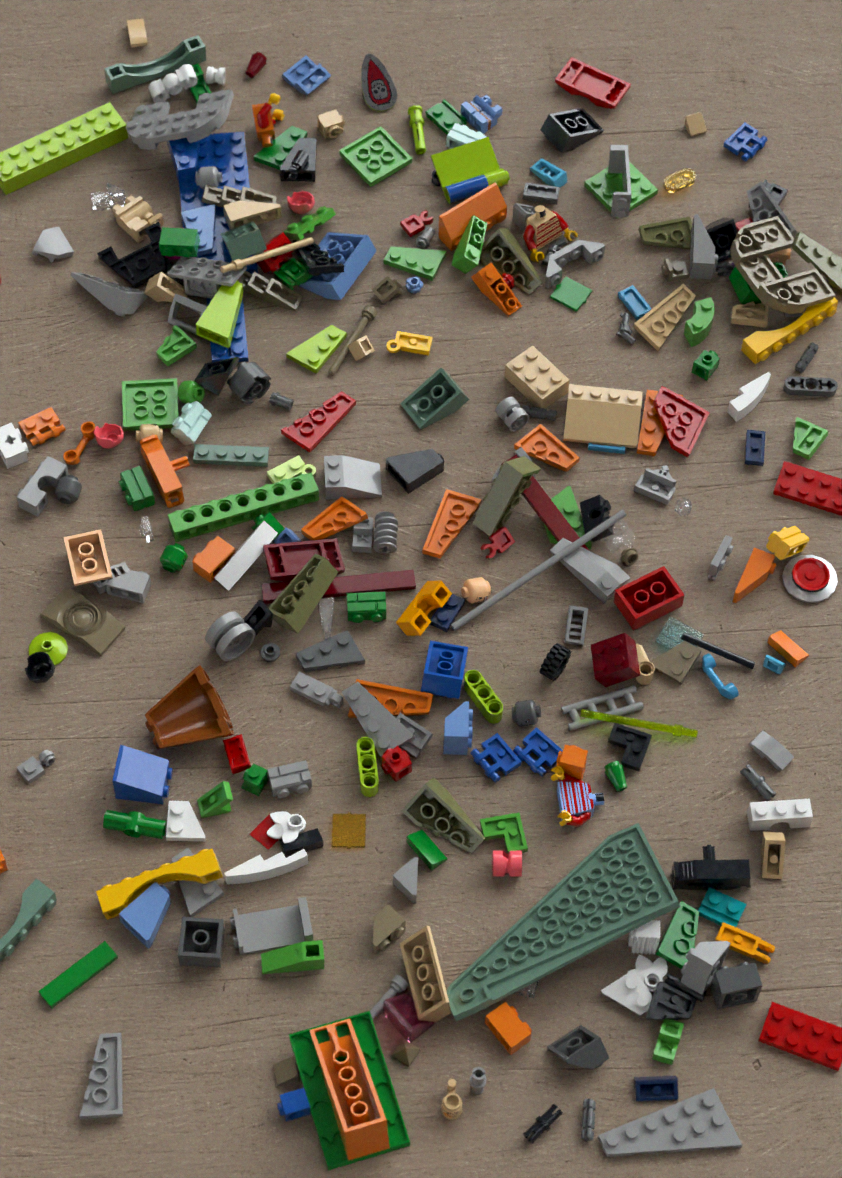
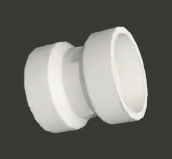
(215, 75)

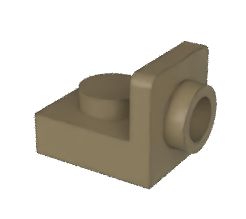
(675, 270)
(387, 289)

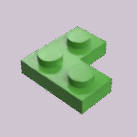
(505, 826)

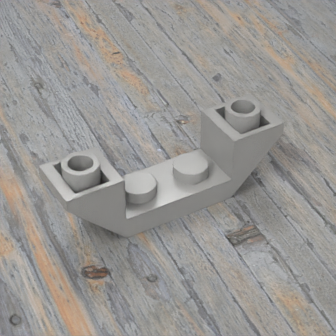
(588, 250)

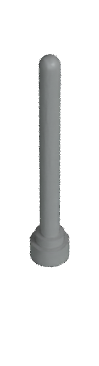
(398, 985)

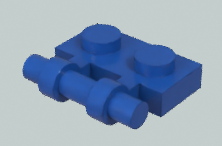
(740, 139)
(542, 747)
(500, 753)

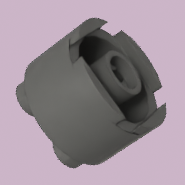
(249, 382)

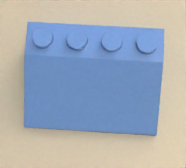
(353, 252)

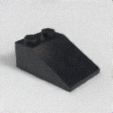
(570, 129)

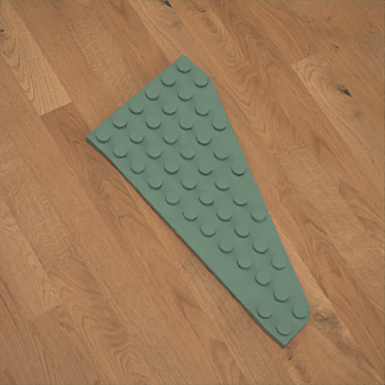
(591, 906)

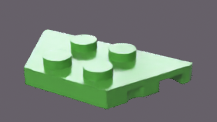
(568, 507)

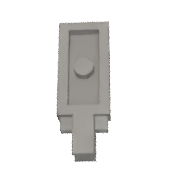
(315, 691)

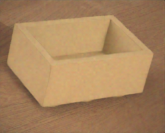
(536, 378)

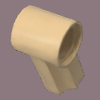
(644, 665)

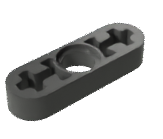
(804, 391)

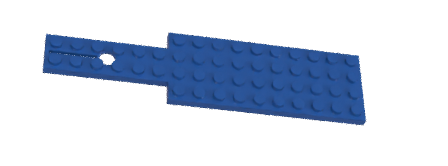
(229, 156)

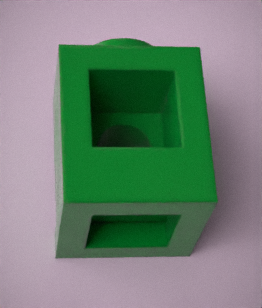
(706, 364)
(255, 779)

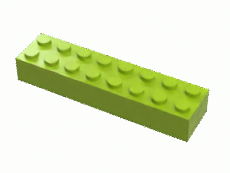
(60, 147)

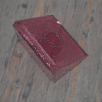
(403, 1015)

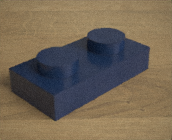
(755, 447)
(446, 615)

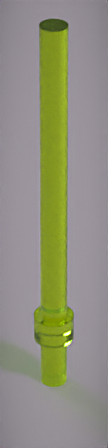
(677, 729)

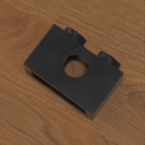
(595, 512)

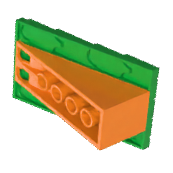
(349, 1090)

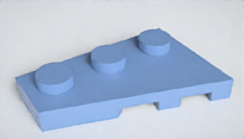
(203, 220)

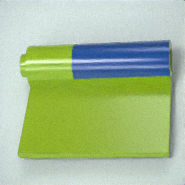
(468, 169)

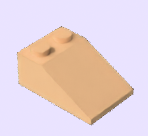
(87, 557)

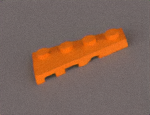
(450, 519)

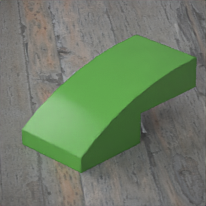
(668, 1041)

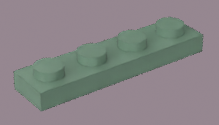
(231, 455)

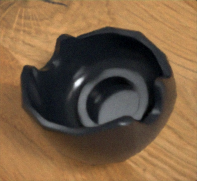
(39, 667)

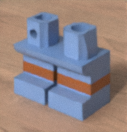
(480, 113)

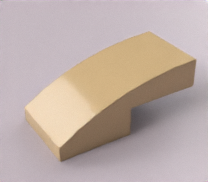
(137, 33)

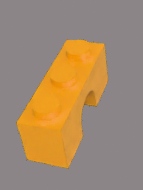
(414, 618)

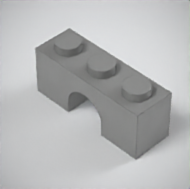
(48, 474)

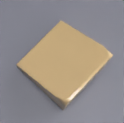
(695, 124)
(361, 348)

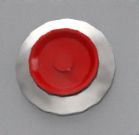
(809, 578)

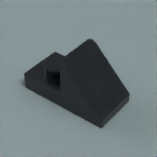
(259, 617)

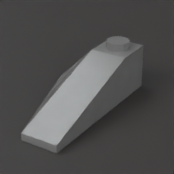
(765, 207)
(594, 571)

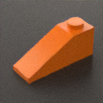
(755, 573)

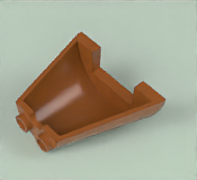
(189, 713)

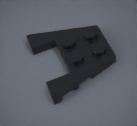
(140, 264)

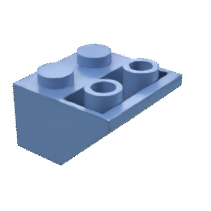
(458, 730)

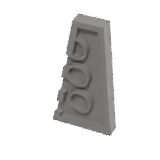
(376, 719)
(105, 1083)

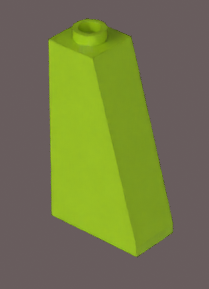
(221, 315)

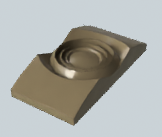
(83, 621)

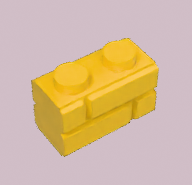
(787, 542)

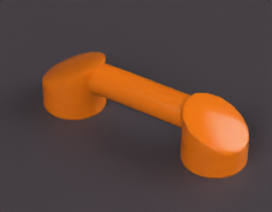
(71, 456)

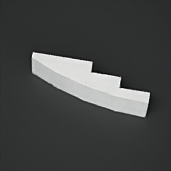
(245, 555)
(258, 869)

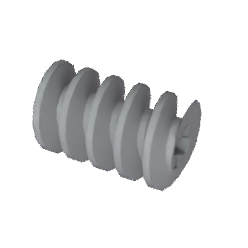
(385, 532)

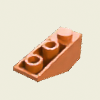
(496, 289)

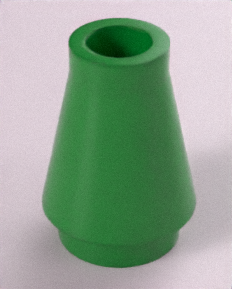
(615, 774)

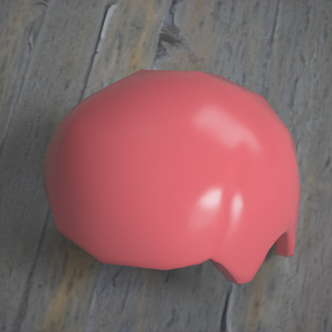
(301, 202)
(109, 435)

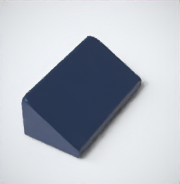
(656, 1088)

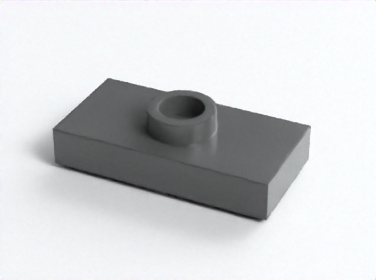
(541, 193)

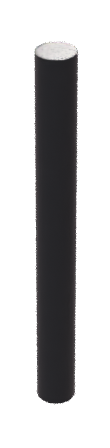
(717, 650)

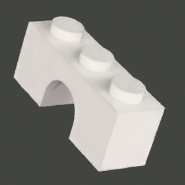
(765, 814)

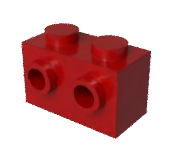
(273, 262)

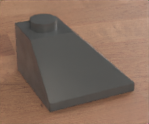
(580, 1048)

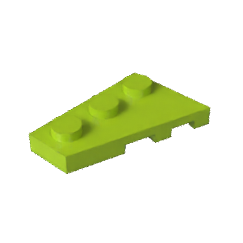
(318, 349)

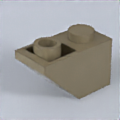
(386, 927)

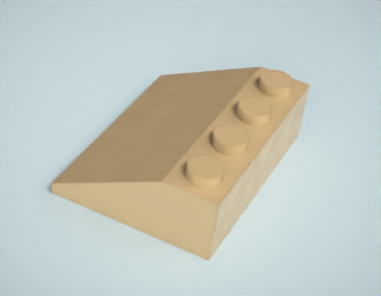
(603, 416)

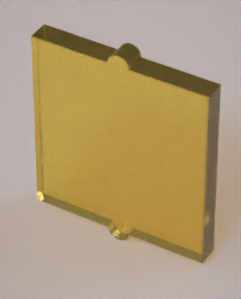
(349, 830)

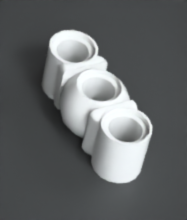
(173, 83)

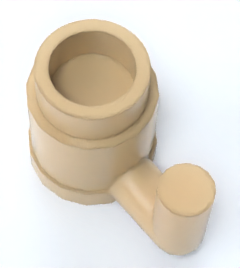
(452, 1103)

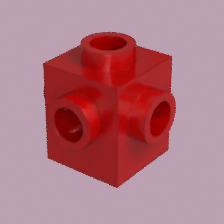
(396, 763)

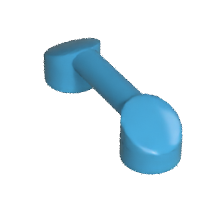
(728, 691)

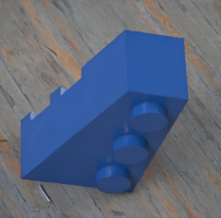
(184, 158)

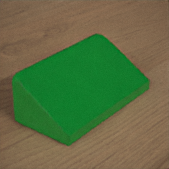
(426, 849)

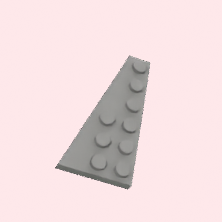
(682, 1127)

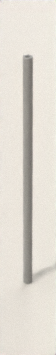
(539, 569)

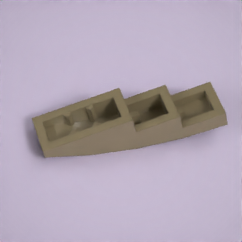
(224, 196)
(270, 291)

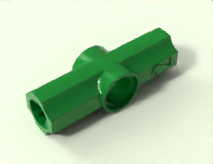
(134, 824)

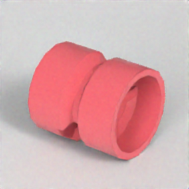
(507, 863)

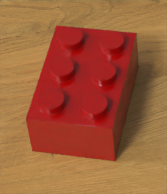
(648, 598)

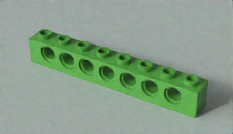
(236, 514)

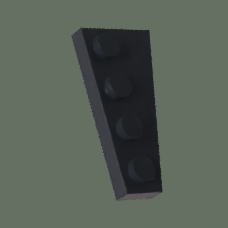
(317, 261)

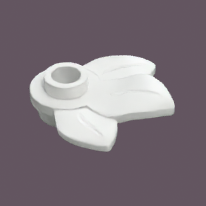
(286, 826)
(650, 970)

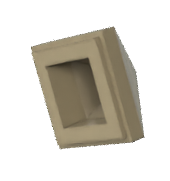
(405, 1052)

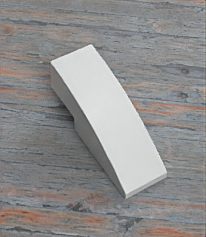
(748, 397)

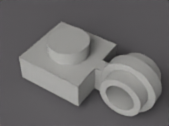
(33, 769)

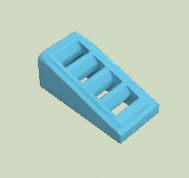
(559, 178)

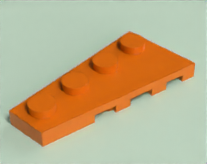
(651, 428)
(398, 699)

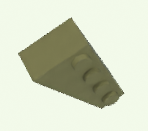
(505, 494)

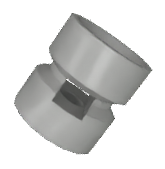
(512, 414)

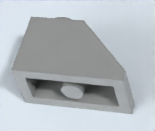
(130, 586)

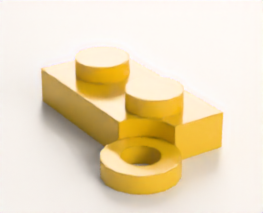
(410, 343)

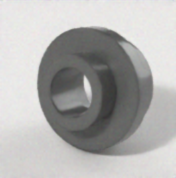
(724, 269)
(270, 657)

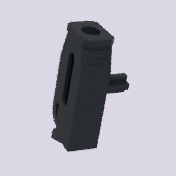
(711, 873)

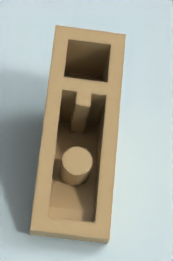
(243, 212)

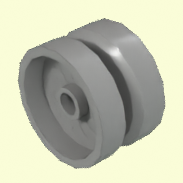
(230, 636)

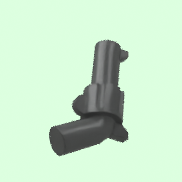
(554, 248)
(624, 329)

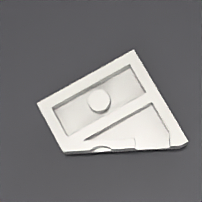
(183, 823)
(630, 993)

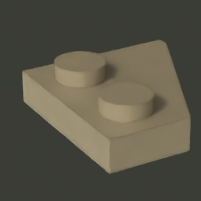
(677, 661)

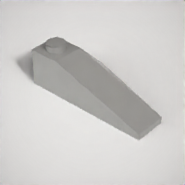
(114, 297)

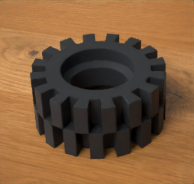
(555, 662)

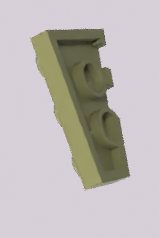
(669, 233)

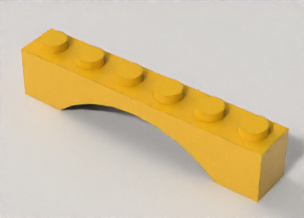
(763, 343)
(197, 868)

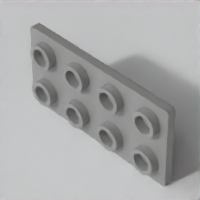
(203, 275)

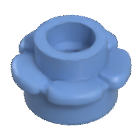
(414, 288)

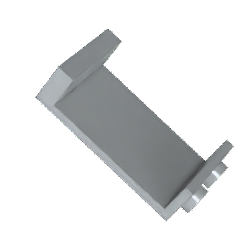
(619, 163)
(272, 928)

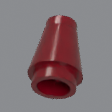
(255, 64)

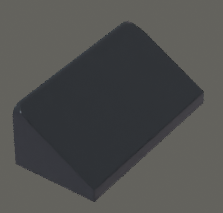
(306, 840)

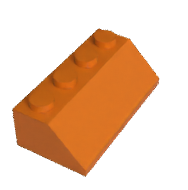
(485, 205)

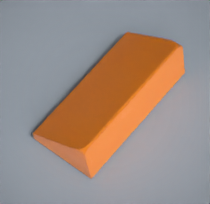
(787, 648)

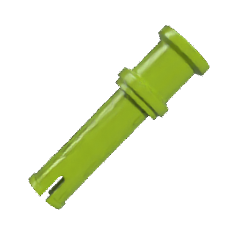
(417, 117)

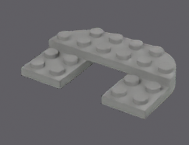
(154, 125)

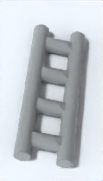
(608, 698)

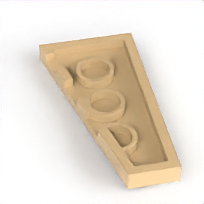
(663, 318)

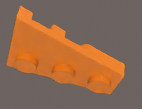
(547, 448)

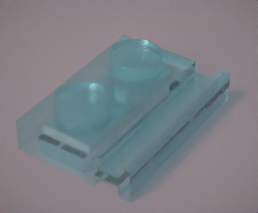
(672, 633)

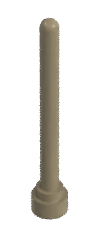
(368, 314)

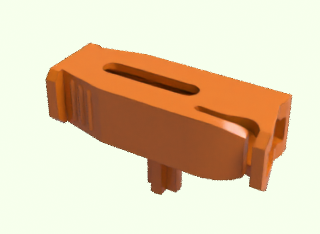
(163, 470)

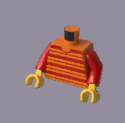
(266, 120)

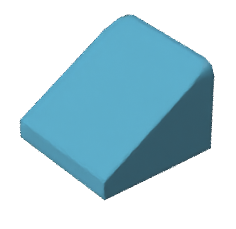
(774, 664)

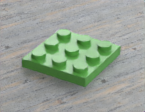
(375, 156)
(604, 184)
(149, 403)

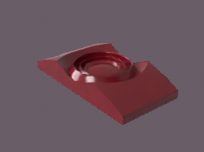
(288, 559)

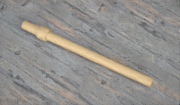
(238, 264)

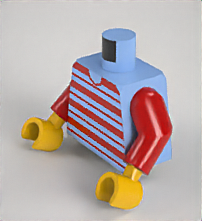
(574, 799)

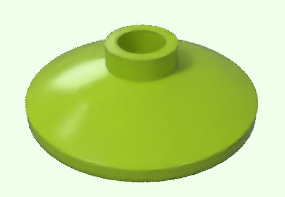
(57, 650)

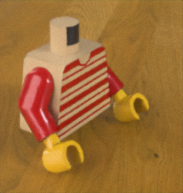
(544, 228)

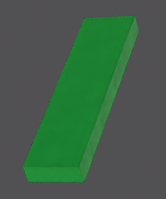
(78, 974)

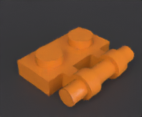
(39, 423)

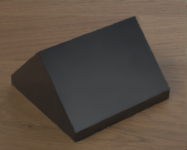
(215, 374)

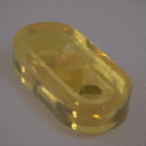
(677, 180)

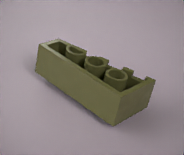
(303, 594)

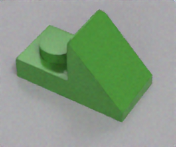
(216, 801)

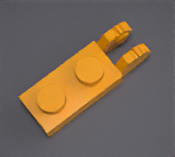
(745, 942)

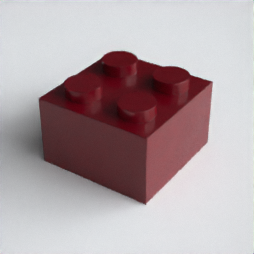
(615, 660)

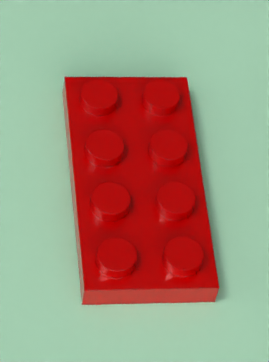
(810, 487)
(803, 1036)

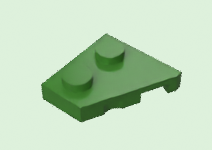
(175, 346)
(807, 438)

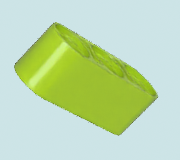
(486, 704)
(367, 758)

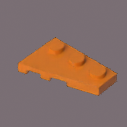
(334, 519)

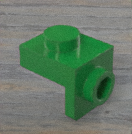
(270, 520)

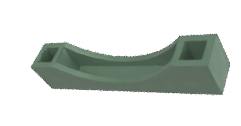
(124, 76)
(35, 903)

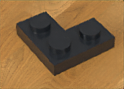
(634, 742)

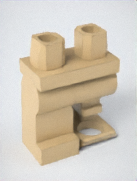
(136, 217)

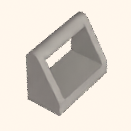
(178, 301)

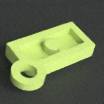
(290, 469)

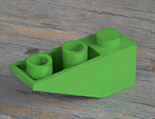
(470, 246)
(293, 958)

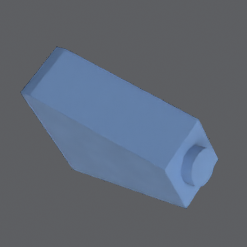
(147, 913)

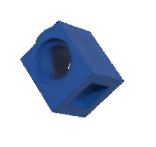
(294, 1105)

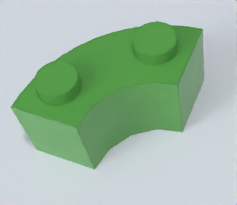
(700, 324)

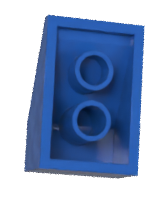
(444, 669)

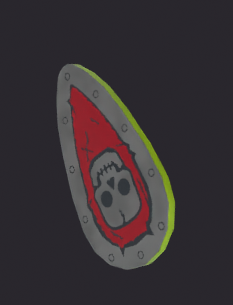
(377, 84)

